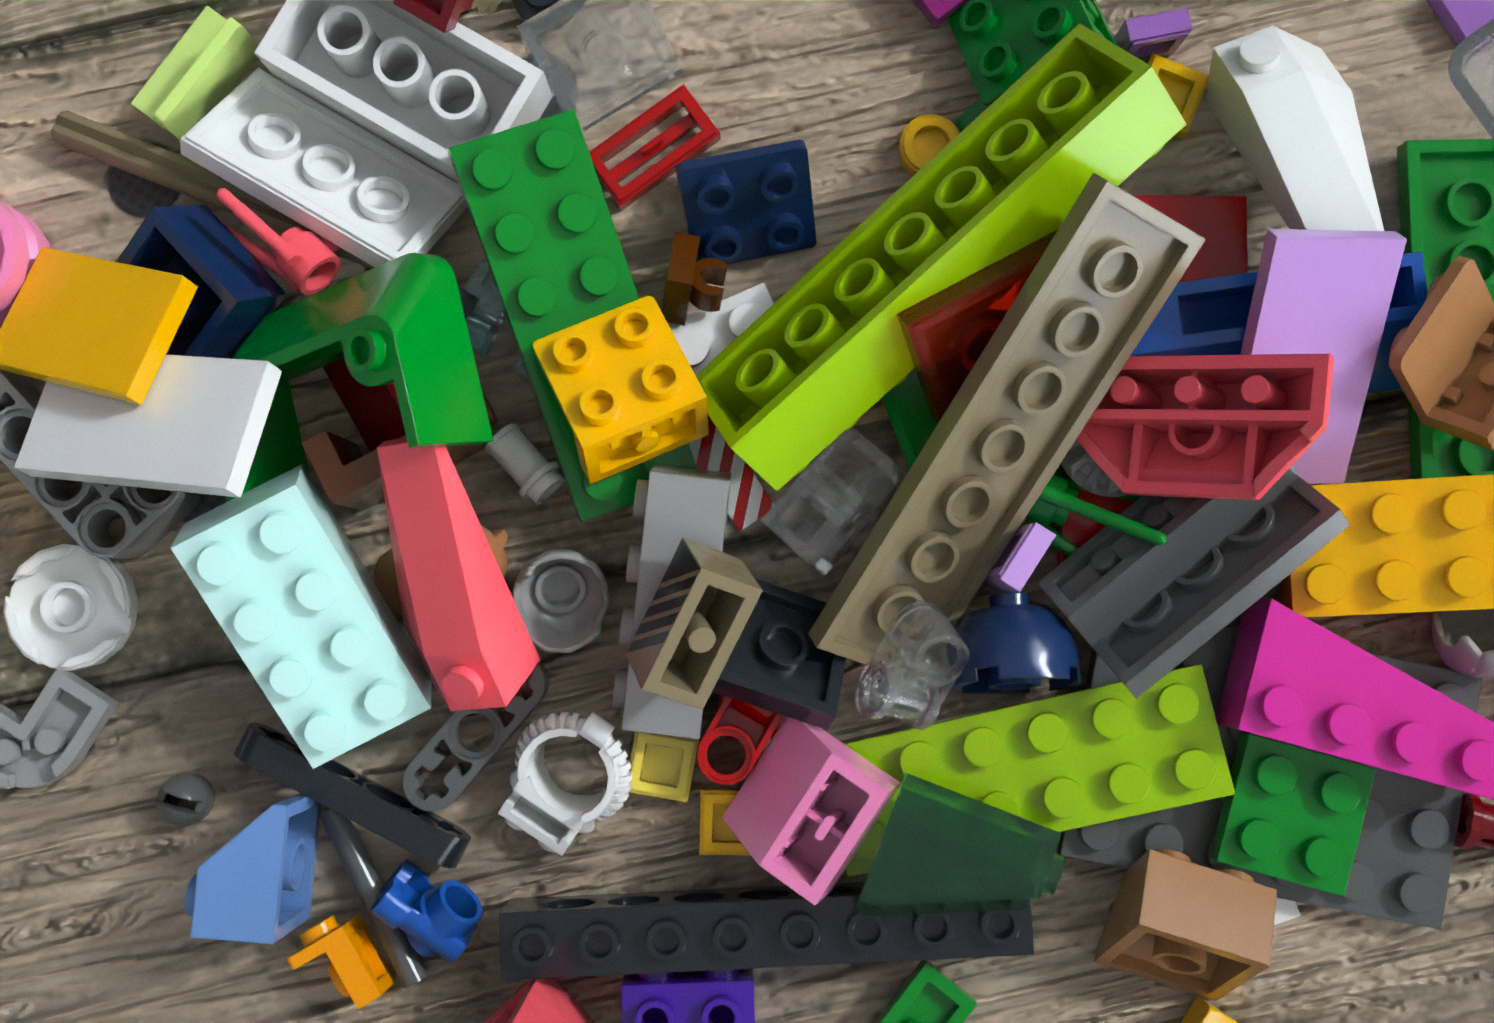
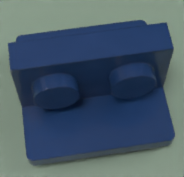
(749, 202)

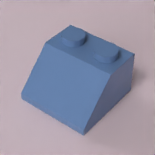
(260, 879)

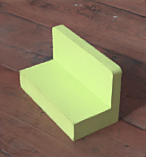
(197, 73)

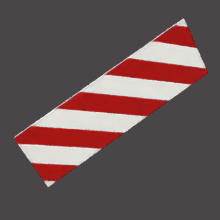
(746, 496)

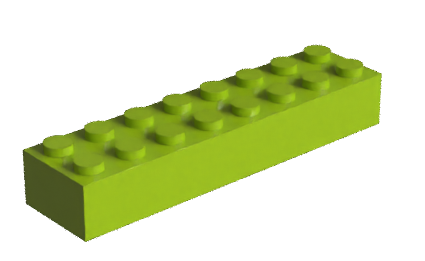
(995, 188)

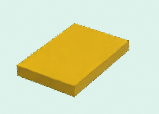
(93, 324)

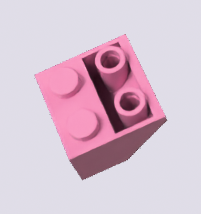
(808, 808)

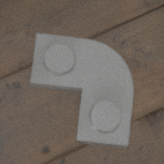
(53, 733)

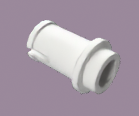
(525, 464)

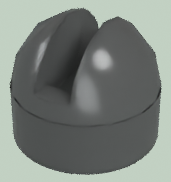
(189, 787)

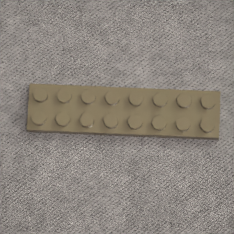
(1013, 416)

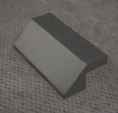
(1159, 603)

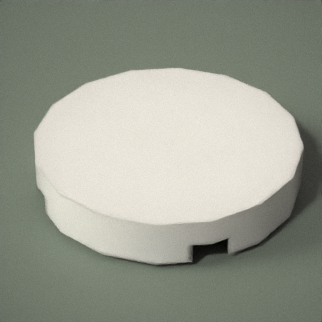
(70, 608)

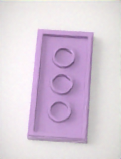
(1321, 298)

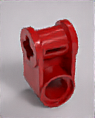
(746, 723)

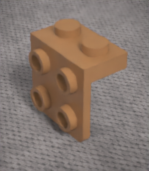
(1449, 356)

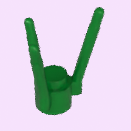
(1060, 499)

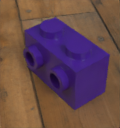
(689, 997)

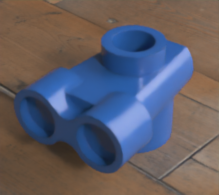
(433, 918)

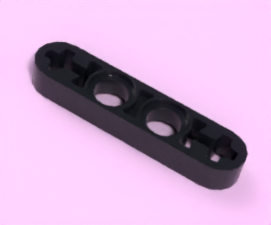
(353, 796)

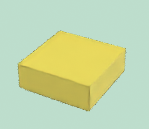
(663, 765)

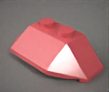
(1209, 422)

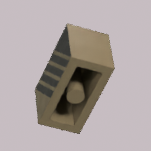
(692, 624)

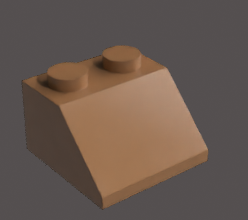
(1189, 925)

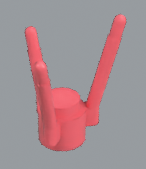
(301, 258)

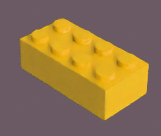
(1404, 552)

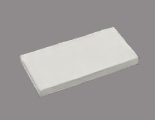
(324, 171)
(187, 436)

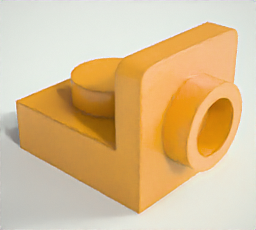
(356, 961)

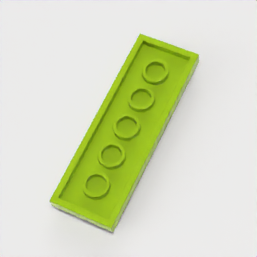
(1067, 756)

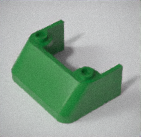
(391, 327)

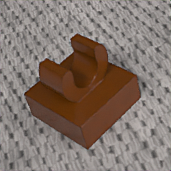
(689, 280)

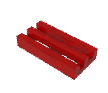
(664, 168)

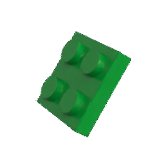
(1293, 814)

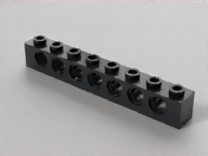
(735, 932)

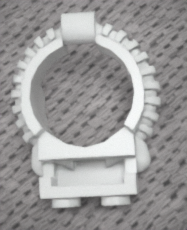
(544, 808)

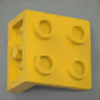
(623, 387)

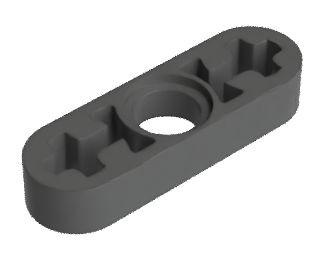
(458, 779)

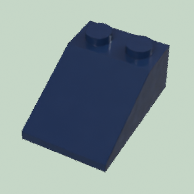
(231, 284)

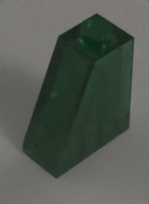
(957, 857)

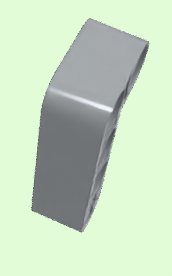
(96, 504)

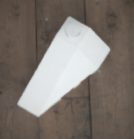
(1295, 129)

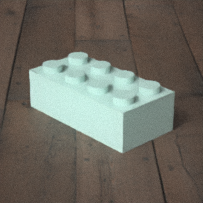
(304, 615)

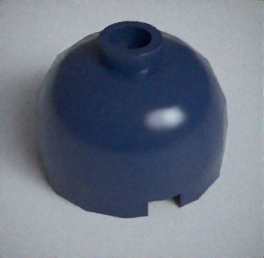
(1016, 647)

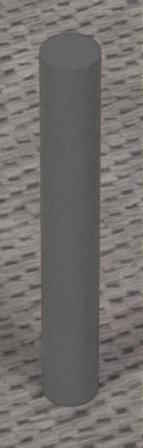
(369, 889)

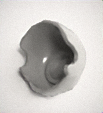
(561, 599)
(1465, 641)

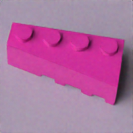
(1338, 700)

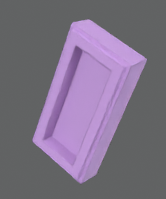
(1019, 558)

